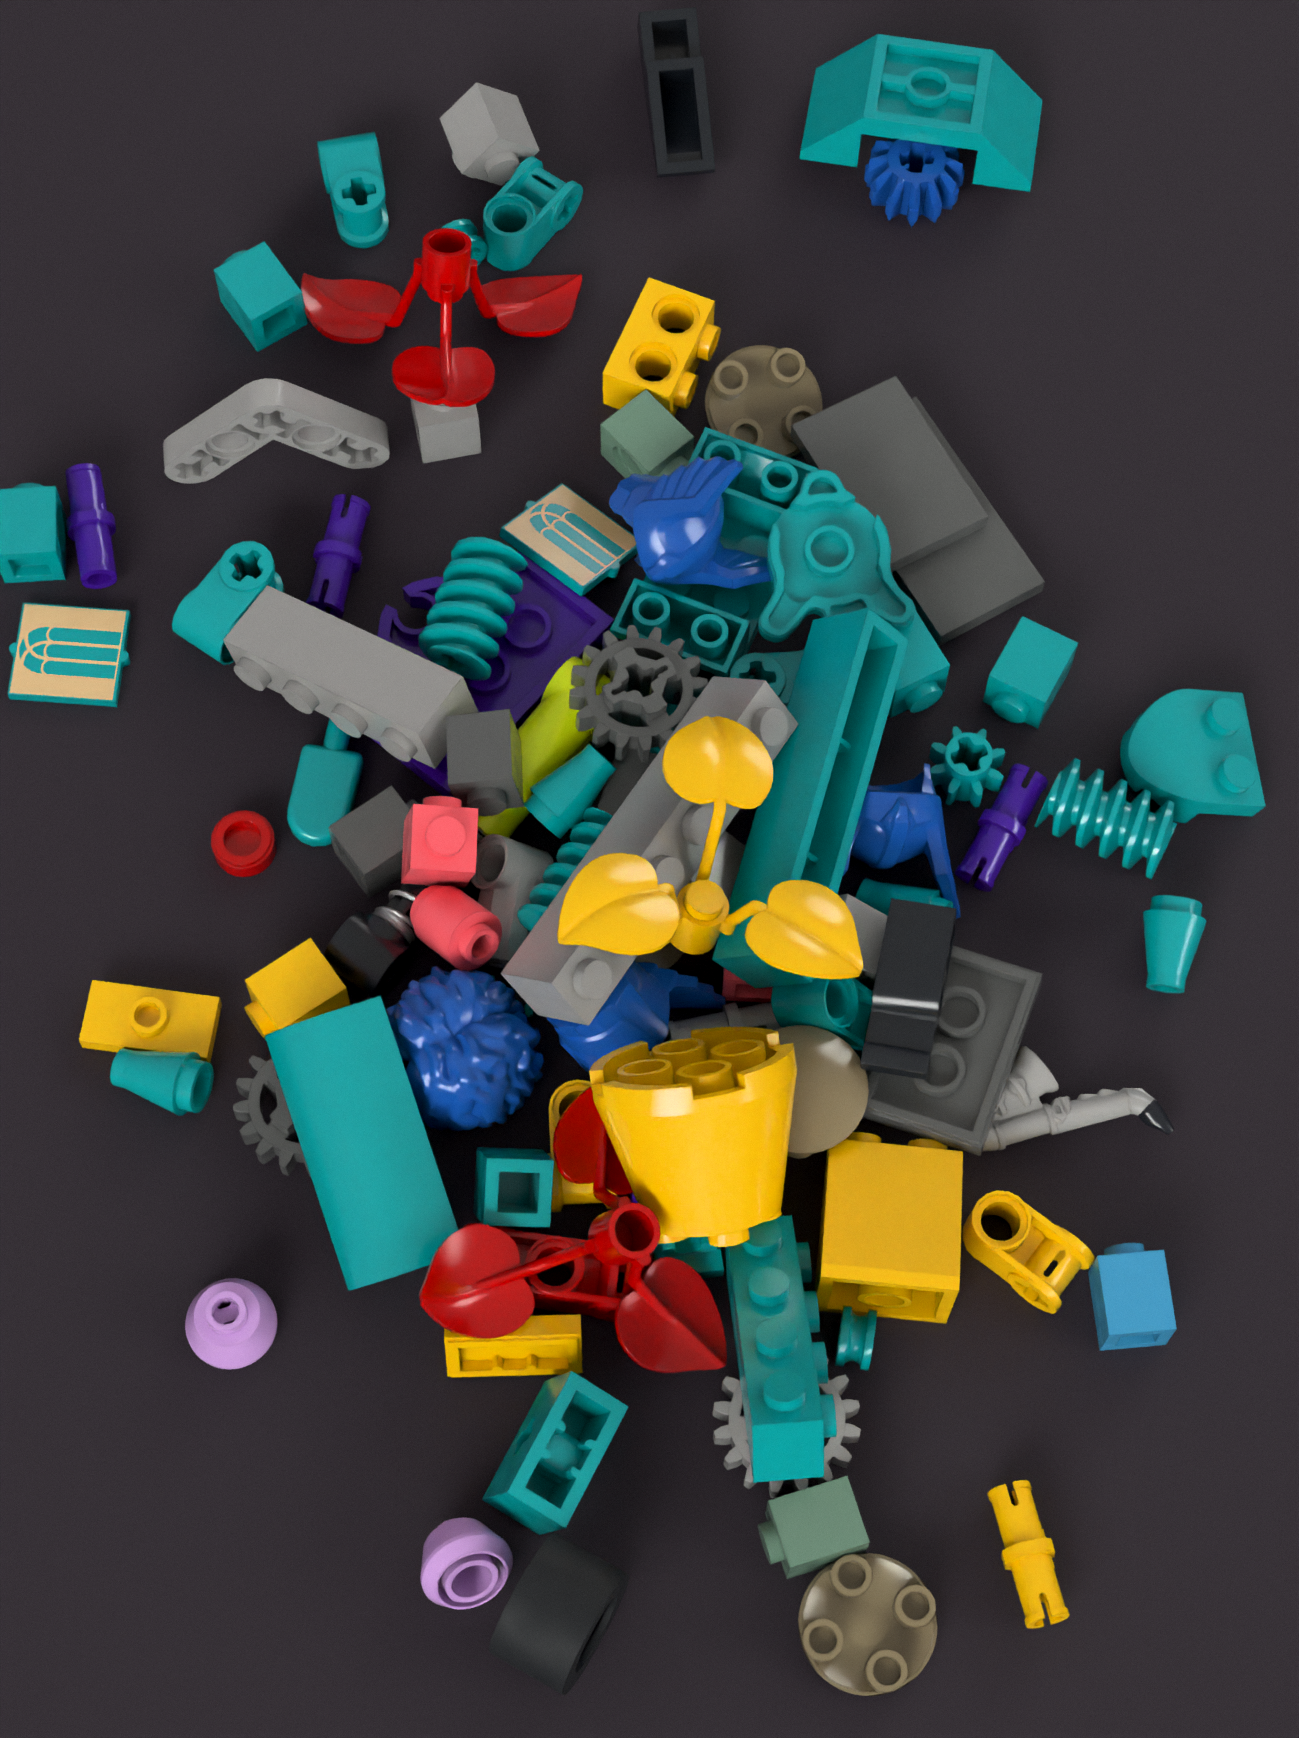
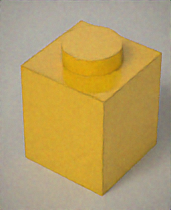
(294, 989)

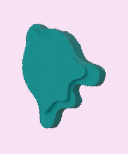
(829, 561)

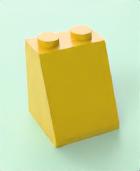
(890, 1229)

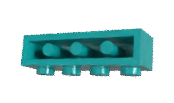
(776, 1354)

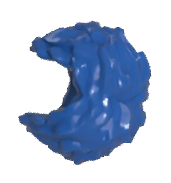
(465, 1048)

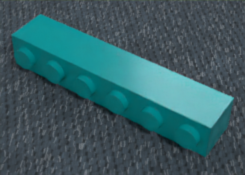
(818, 774)

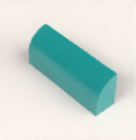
(363, 1141)

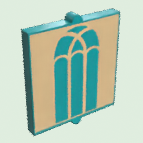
(570, 539)
(69, 654)

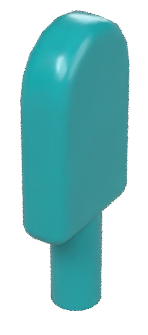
(323, 787)

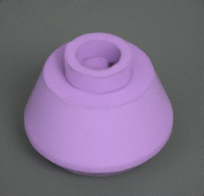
(231, 1323)
(464, 1564)

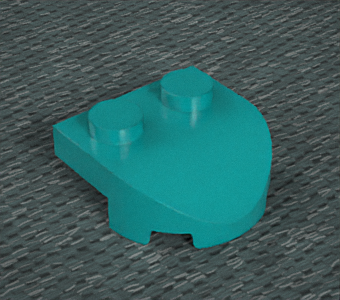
(1196, 754)

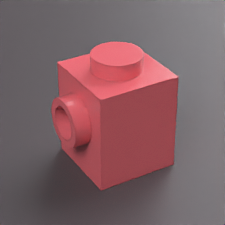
(439, 843)

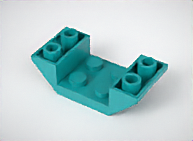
(925, 96)
(713, 619)

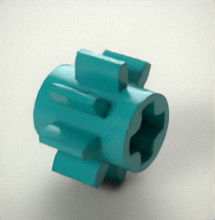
(970, 753)

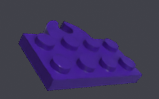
(541, 635)

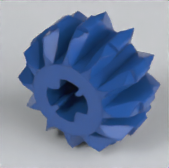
(913, 178)

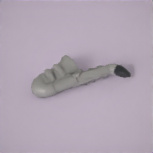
(1025, 1117)

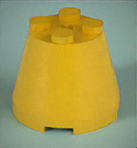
(702, 1128)

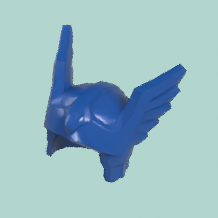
(680, 526)
(901, 824)
(635, 1012)

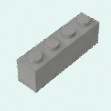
(348, 676)

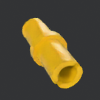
(1028, 1554)

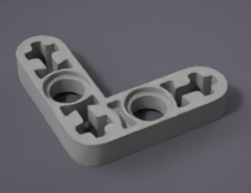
(269, 412)

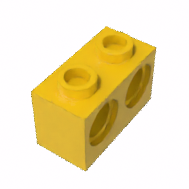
(650, 350)

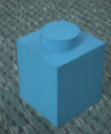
(1131, 1297)

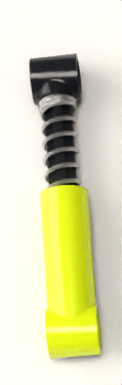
(376, 947)

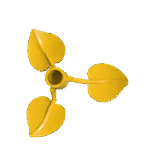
(626, 912)

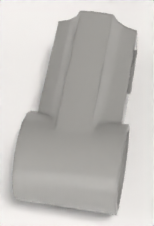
(505, 878)

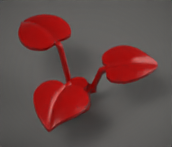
(457, 377)
(661, 1326)

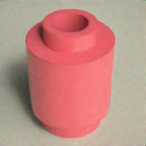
(455, 926)

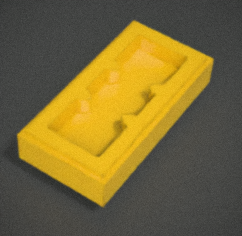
(149, 1020)
(537, 1348)

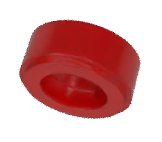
(243, 843)

